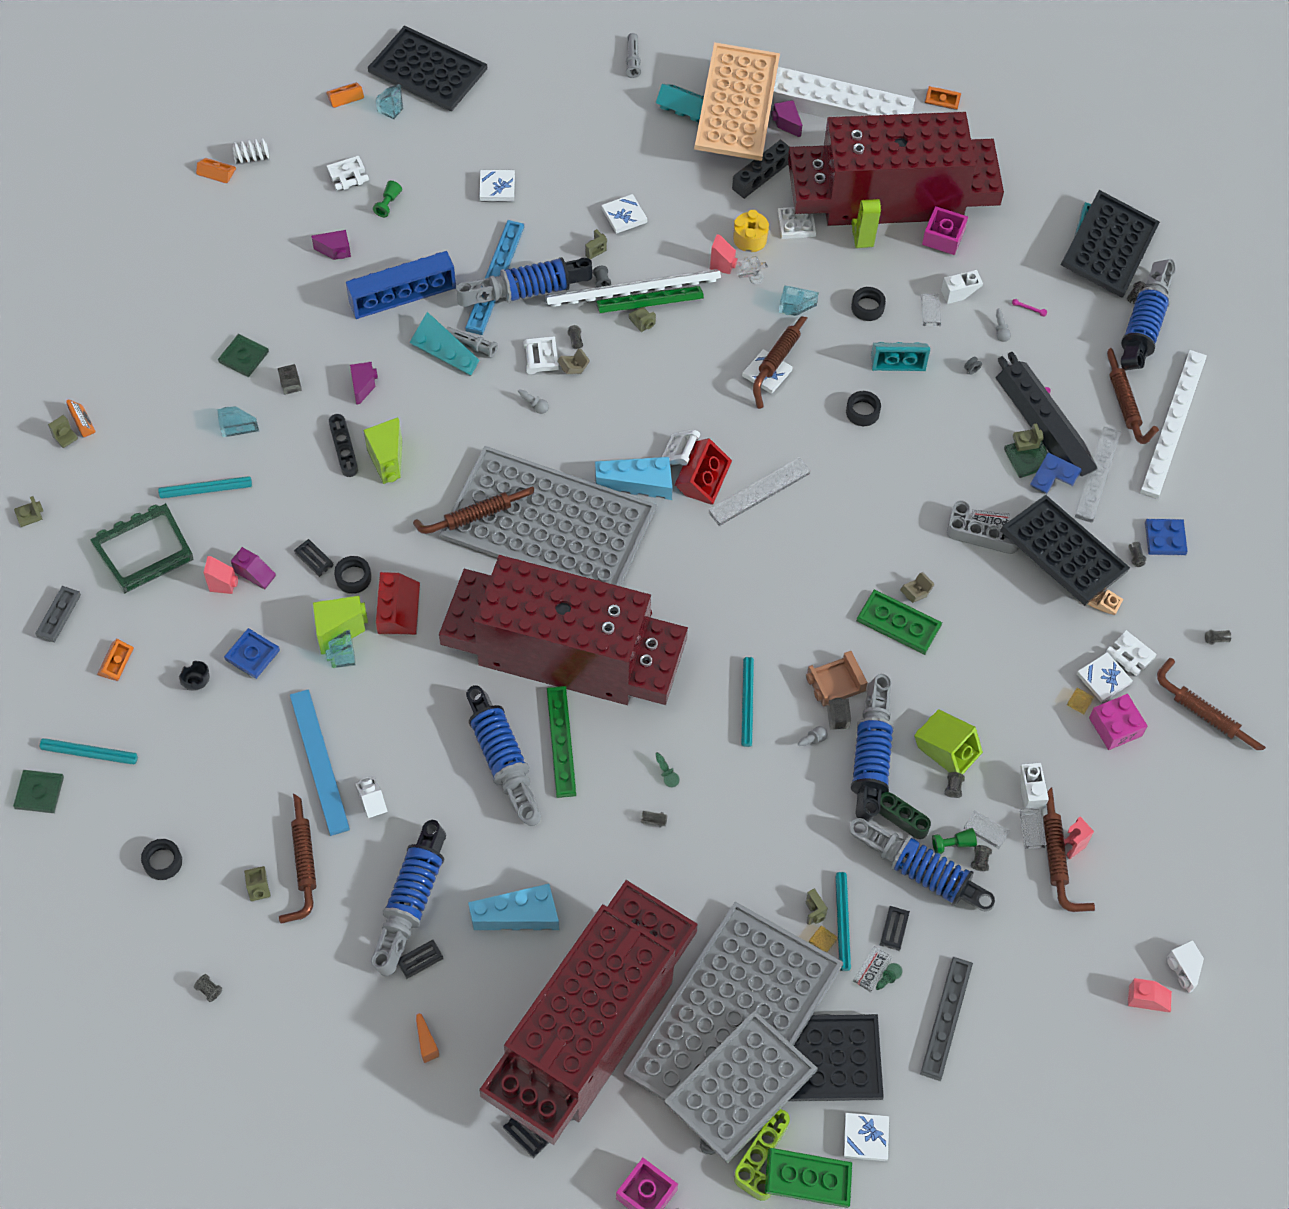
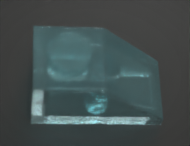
(390, 101)
(797, 300)
(236, 421)
(341, 650)

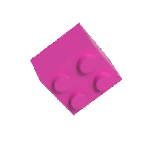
(945, 230)
(1118, 721)
(646, 1188)

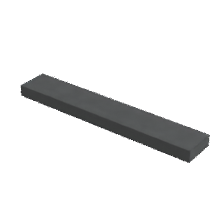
(946, 1019)

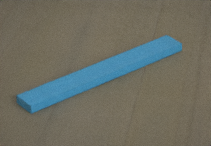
(501, 260)
(319, 762)

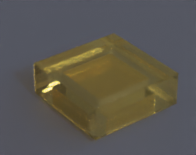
(1080, 700)
(823, 939)

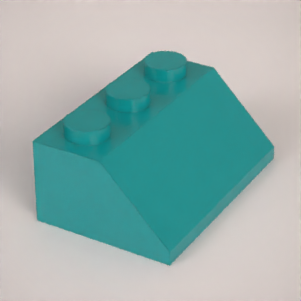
(680, 100)
(899, 356)

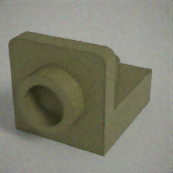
(596, 246)
(643, 319)
(62, 431)
(1028, 439)
(29, 513)
(257, 883)
(817, 905)

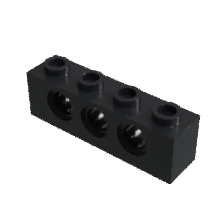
(759, 172)

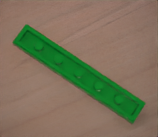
(650, 299)
(561, 742)

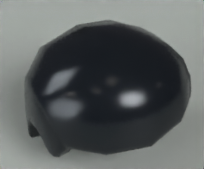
(195, 676)

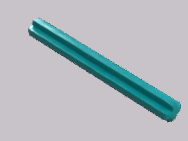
(205, 487)
(747, 702)
(88, 751)
(843, 920)

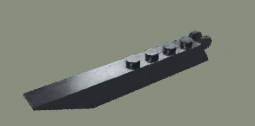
(1040, 408)

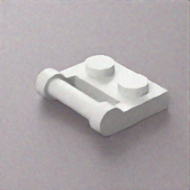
(547, 354)
(680, 443)

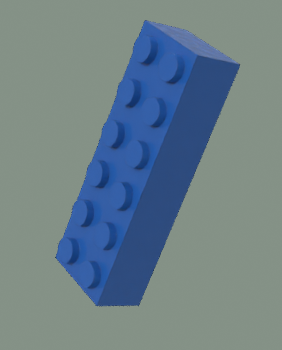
(401, 284)

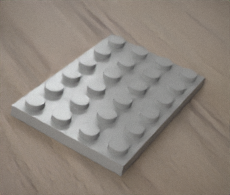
(740, 1086)

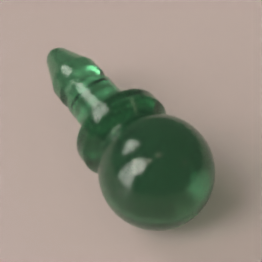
(671, 778)
(892, 972)

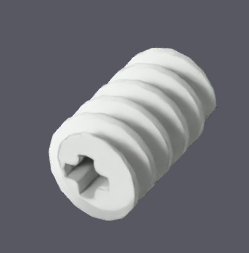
(249, 150)

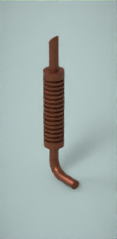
(776, 357)
(1127, 402)
(475, 512)
(1203, 709)
(1057, 857)
(304, 862)

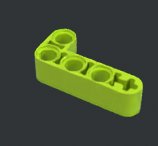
(866, 225)
(761, 1148)

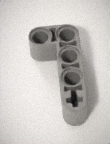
(982, 529)

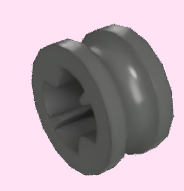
(973, 365)

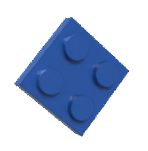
(1166, 537)
(252, 653)

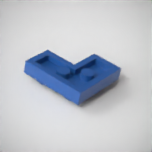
(1052, 469)

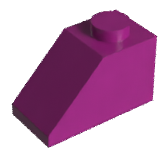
(787, 118)
(332, 244)
(363, 380)
(252, 568)

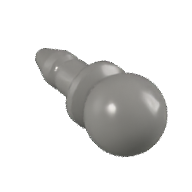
(1003, 333)
(541, 406)
(817, 735)

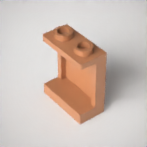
(837, 679)

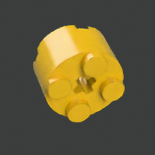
(750, 231)

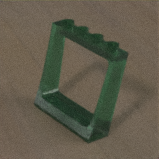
(153, 571)

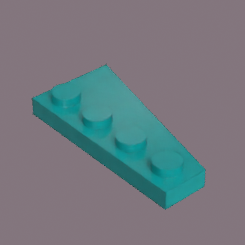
(443, 345)

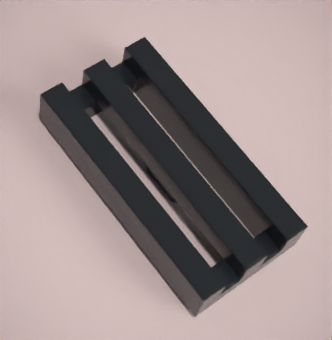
(323, 567)
(890, 943)
(422, 966)
(533, 1154)

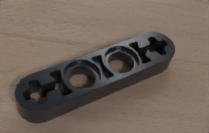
(343, 445)

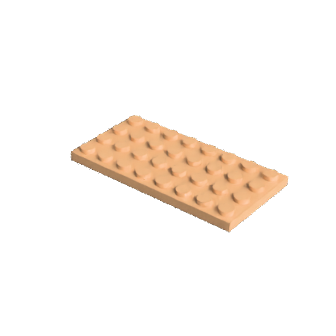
(737, 101)

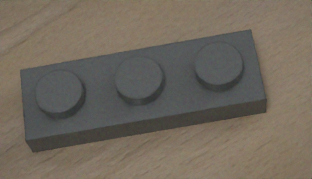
(58, 614)

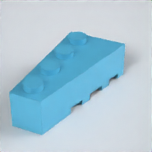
(636, 476)
(516, 910)

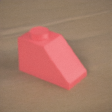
(722, 255)
(219, 576)
(1149, 995)

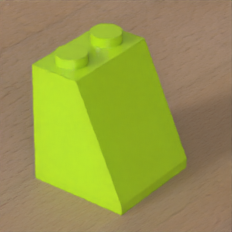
(385, 449)
(337, 616)
(949, 742)

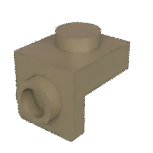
(574, 364)
(918, 588)

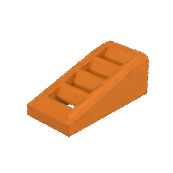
(427, 1044)

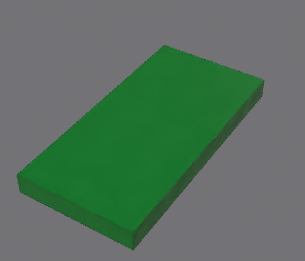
(899, 621)
(808, 1177)

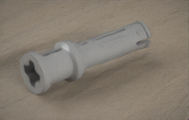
(633, 60)
(478, 344)

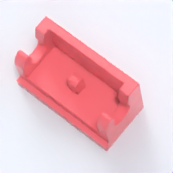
(1079, 837)

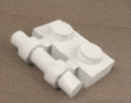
(345, 169)
(1134, 650)

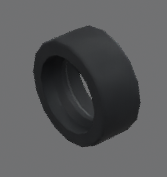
(868, 314)
(859, 419)
(352, 587)
(156, 845)

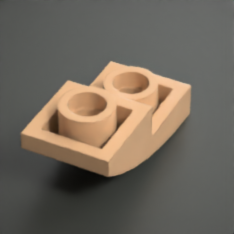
(1106, 602)

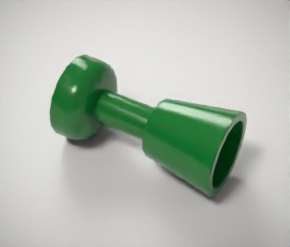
(391, 191)
(962, 839)

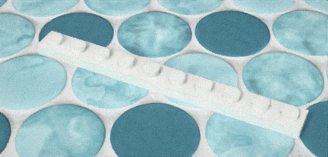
(625, 288)
(1173, 424)

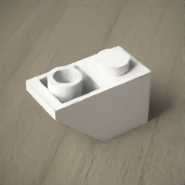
(960, 286)
(1033, 786)
(371, 796)
(1187, 964)

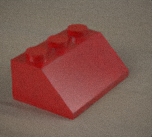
(704, 472)
(397, 604)

